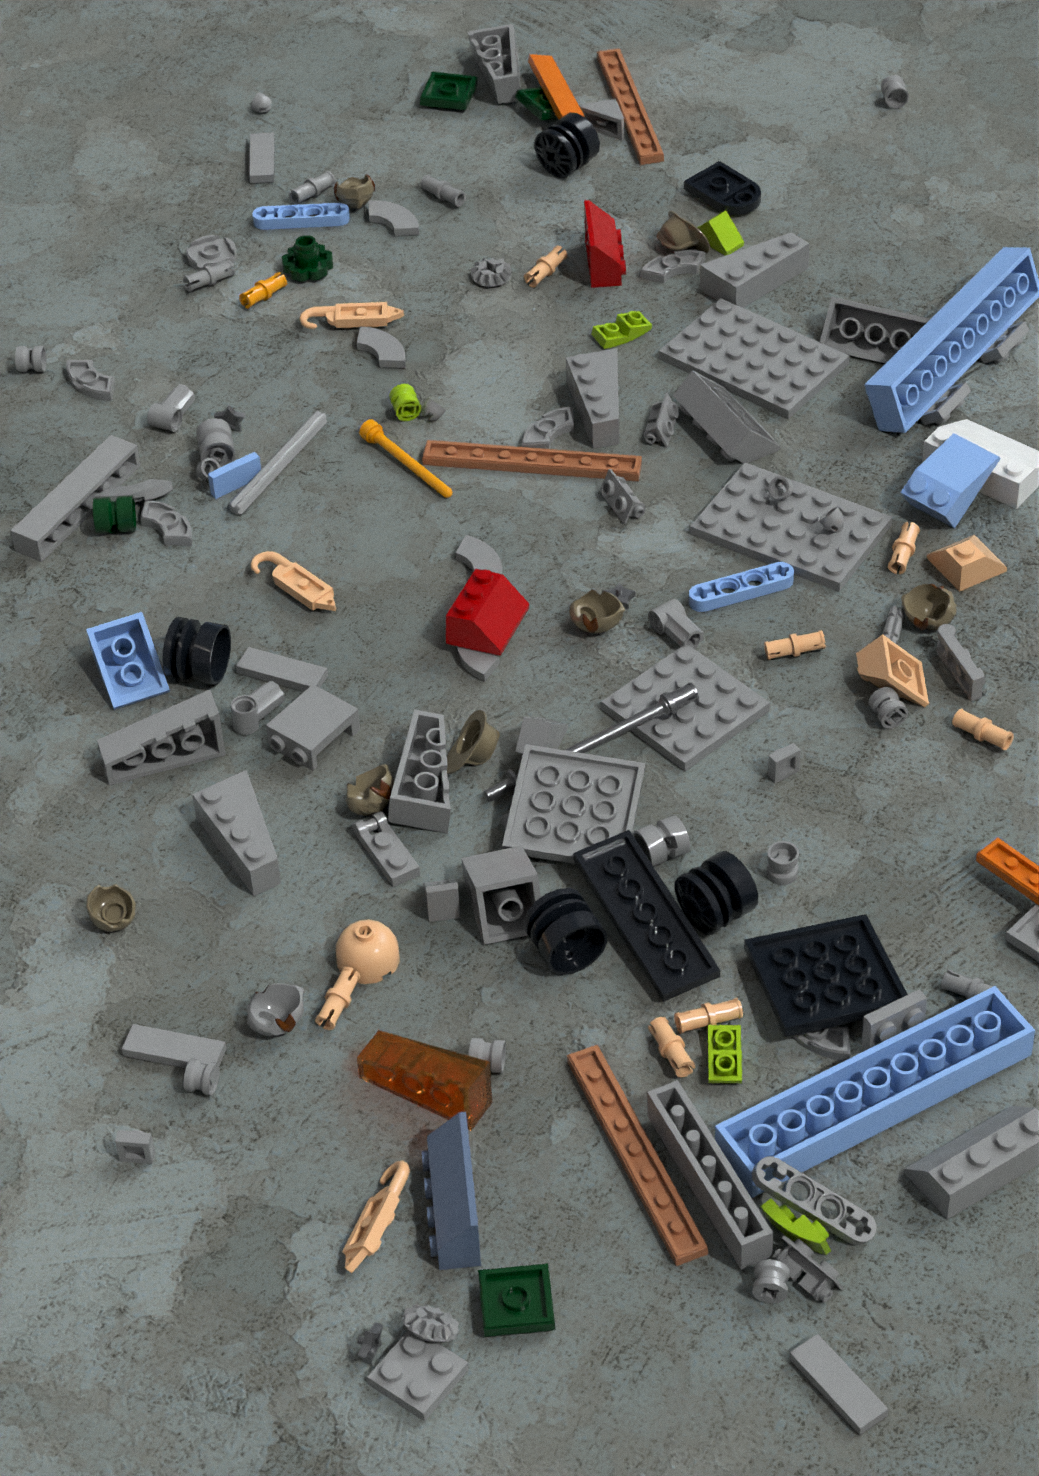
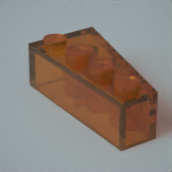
(428, 1076)

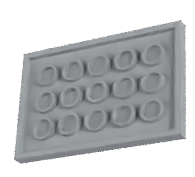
(754, 357)
(789, 530)

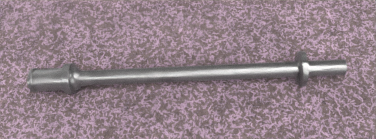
(667, 704)

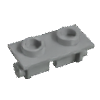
(662, 421)
(621, 497)
(818, 1277)

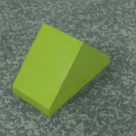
(722, 234)

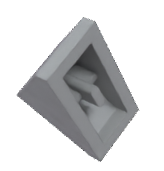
(605, 118)
(442, 900)

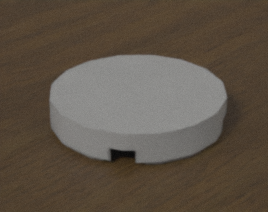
(210, 251)

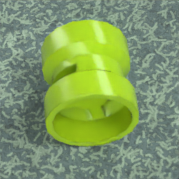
(405, 402)

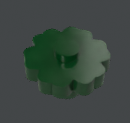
(307, 260)

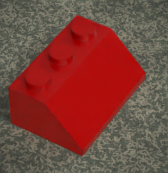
(603, 247)
(485, 613)

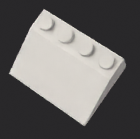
(1014, 475)

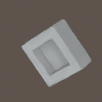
(784, 763)
(135, 1147)

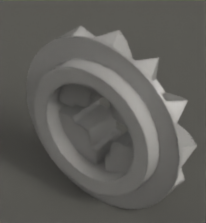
(482, 273)
(430, 1323)

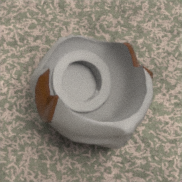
(275, 1009)

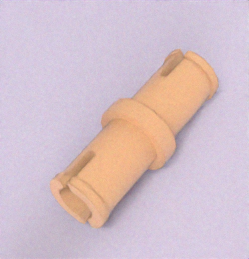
(545, 266)
(903, 548)
(794, 645)
(982, 729)
(337, 998)
(708, 1015)
(671, 1047)

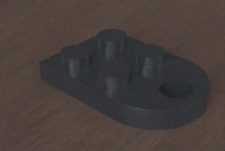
(725, 189)

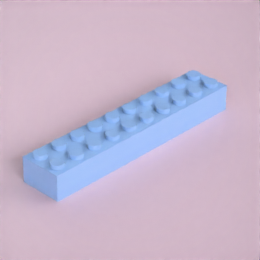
(953, 340)
(877, 1087)

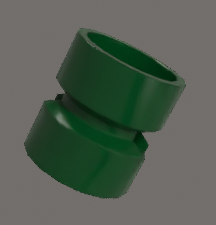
(114, 514)

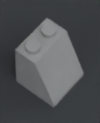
(501, 892)

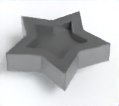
(232, 417)
(624, 595)
(370, 1343)

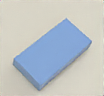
(233, 475)

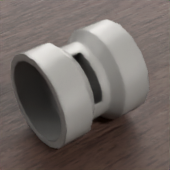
(894, 91)
(30, 358)
(888, 707)
(782, 862)
(492, 1052)

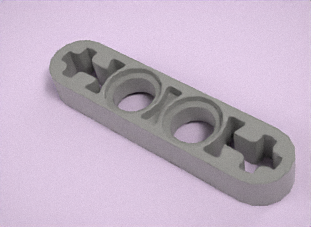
(816, 1195)

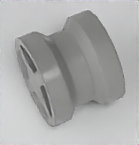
(201, 1076)
(770, 1281)

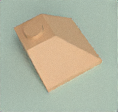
(966, 563)
(891, 666)

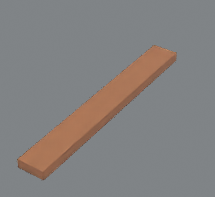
(635, 116)
(531, 460)
(637, 1156)

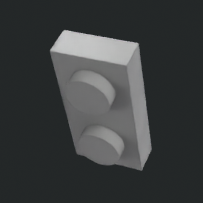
(1009, 339)
(949, 401)

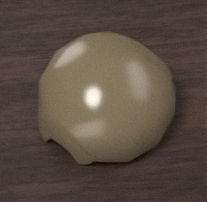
(110, 908)

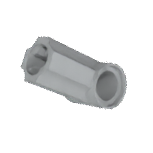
(170, 412)
(673, 621)
(251, 708)

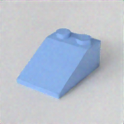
(950, 479)
(127, 660)

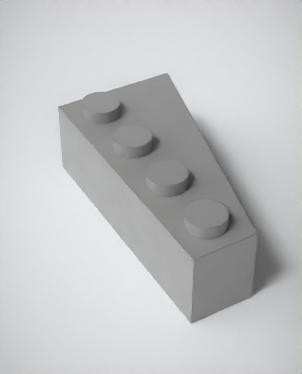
(498, 60)
(755, 270)
(594, 389)
(164, 741)
(421, 780)
(237, 828)

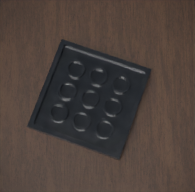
(824, 974)

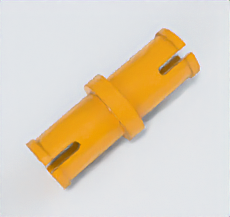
(262, 290)

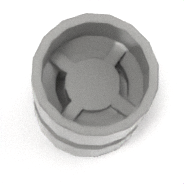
(216, 441)
(664, 840)

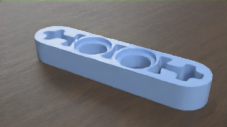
(327, 216)
(709, 596)

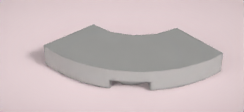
(394, 217)
(680, 262)
(382, 346)
(89, 381)
(548, 428)
(145, 490)
(165, 519)
(478, 555)
(478, 663)
(827, 1042)

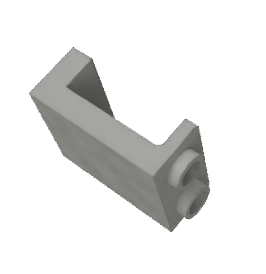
(311, 725)

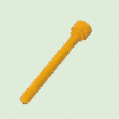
(373, 433)

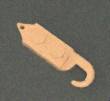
(353, 315)
(297, 581)
(375, 1217)

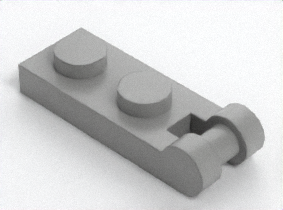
(959, 662)
(386, 849)

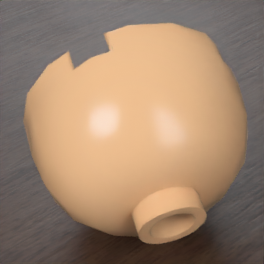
(369, 949)

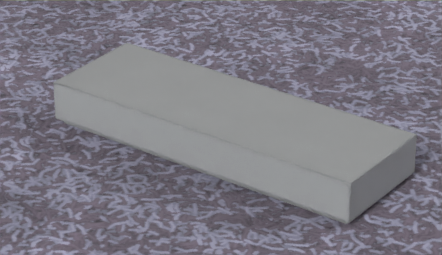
(262, 158)
(281, 669)
(171, 1047)
(838, 1384)

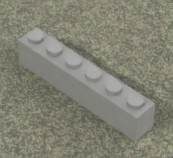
(73, 498)
(710, 1175)

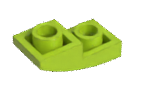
(625, 329)
(724, 1054)
(810, 1233)

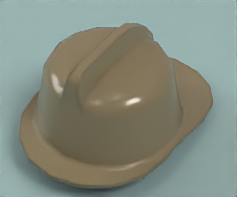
(682, 235)
(474, 743)

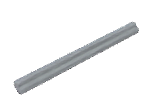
(277, 463)

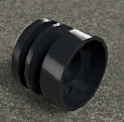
(567, 145)
(197, 650)
(716, 892)
(565, 931)

